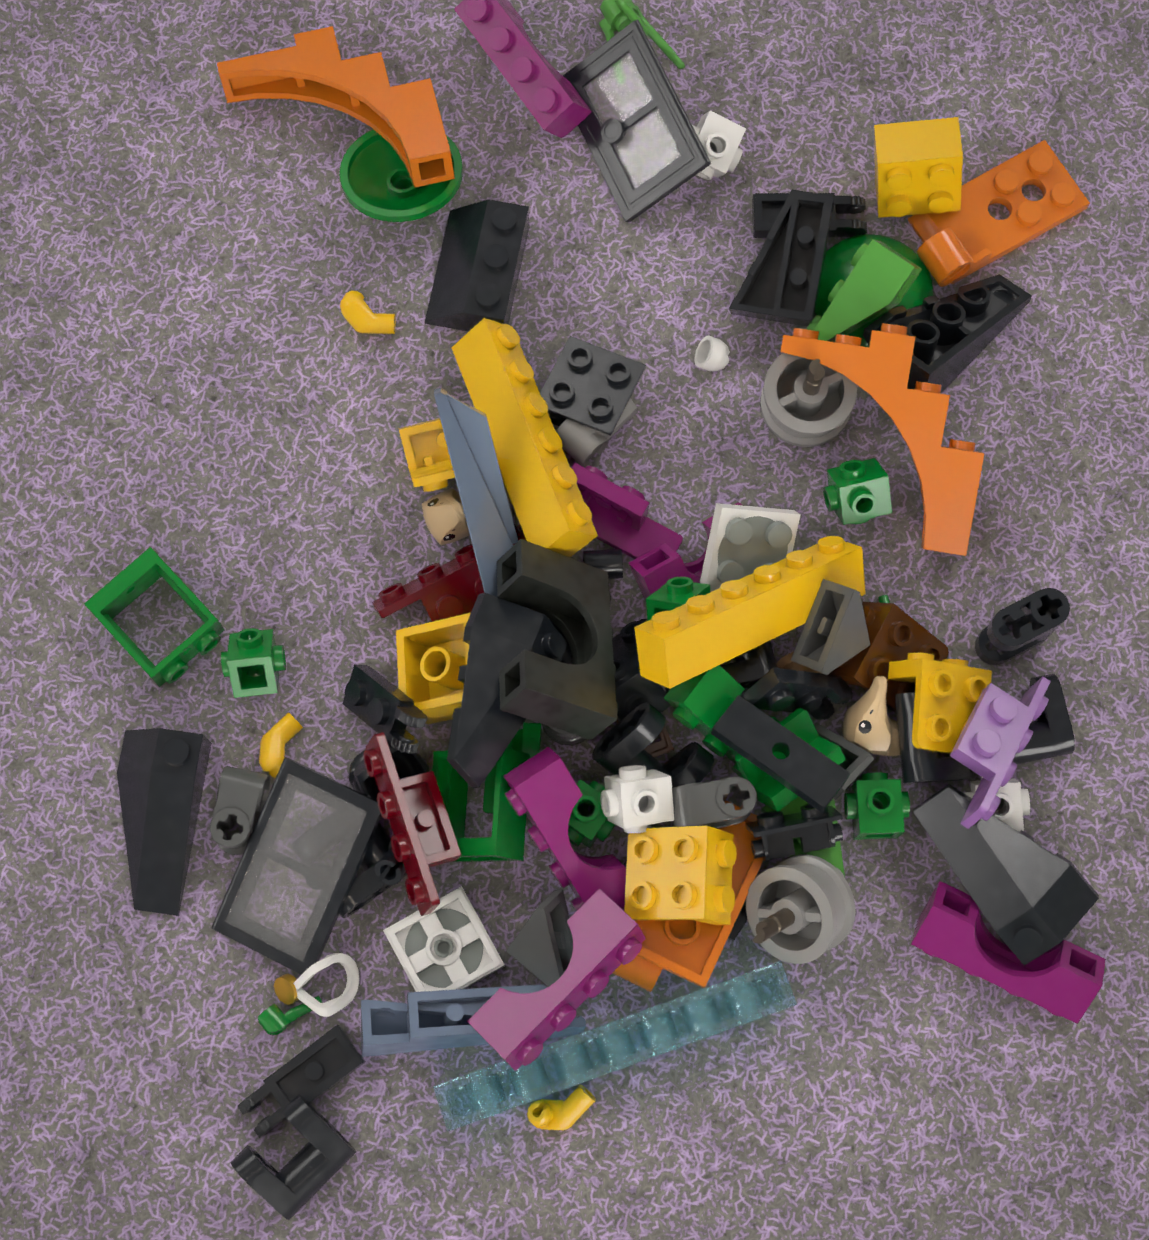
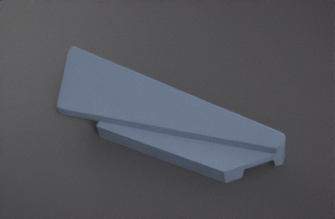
(478, 484)
(433, 1021)

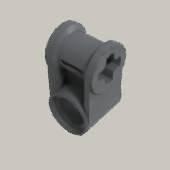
(238, 802)
(705, 803)

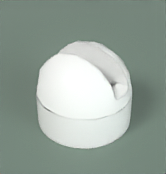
(715, 350)

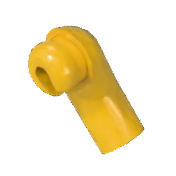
(273, 743)
(560, 1114)

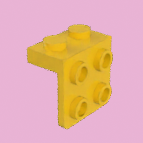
(427, 455)
(942, 699)
(680, 874)

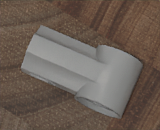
(584, 442)

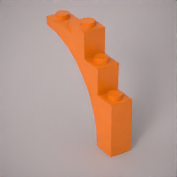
(358, 86)
(946, 474)

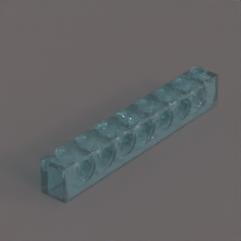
(616, 1046)

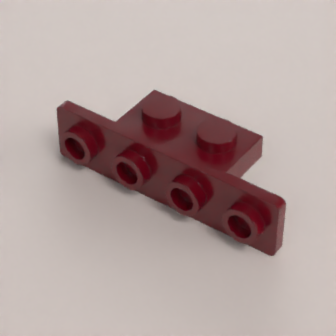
(442, 589)
(418, 821)

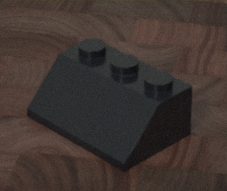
(479, 265)

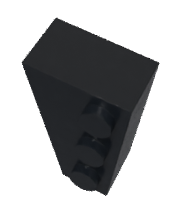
(789, 267)

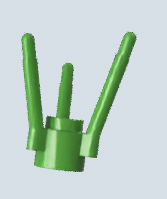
(623, 12)

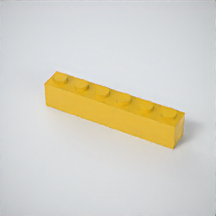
(524, 439)
(743, 612)

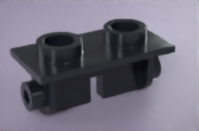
(777, 831)

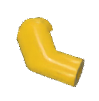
(362, 317)

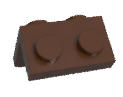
(891, 639)

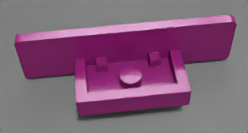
(621, 514)

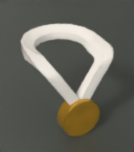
(290, 989)

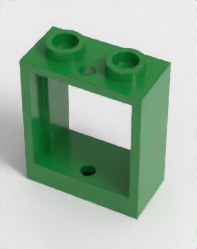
(130, 585)
(507, 827)

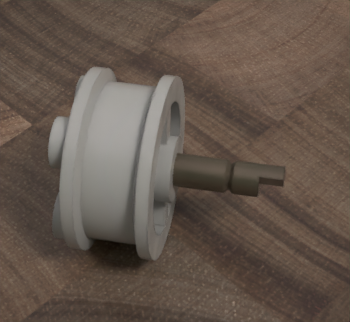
(806, 401)
(800, 908)

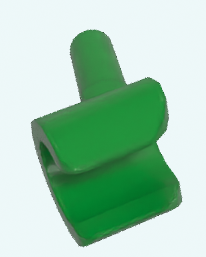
(275, 1021)

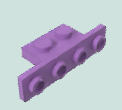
(991, 740)

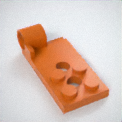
(971, 238)
(692, 946)

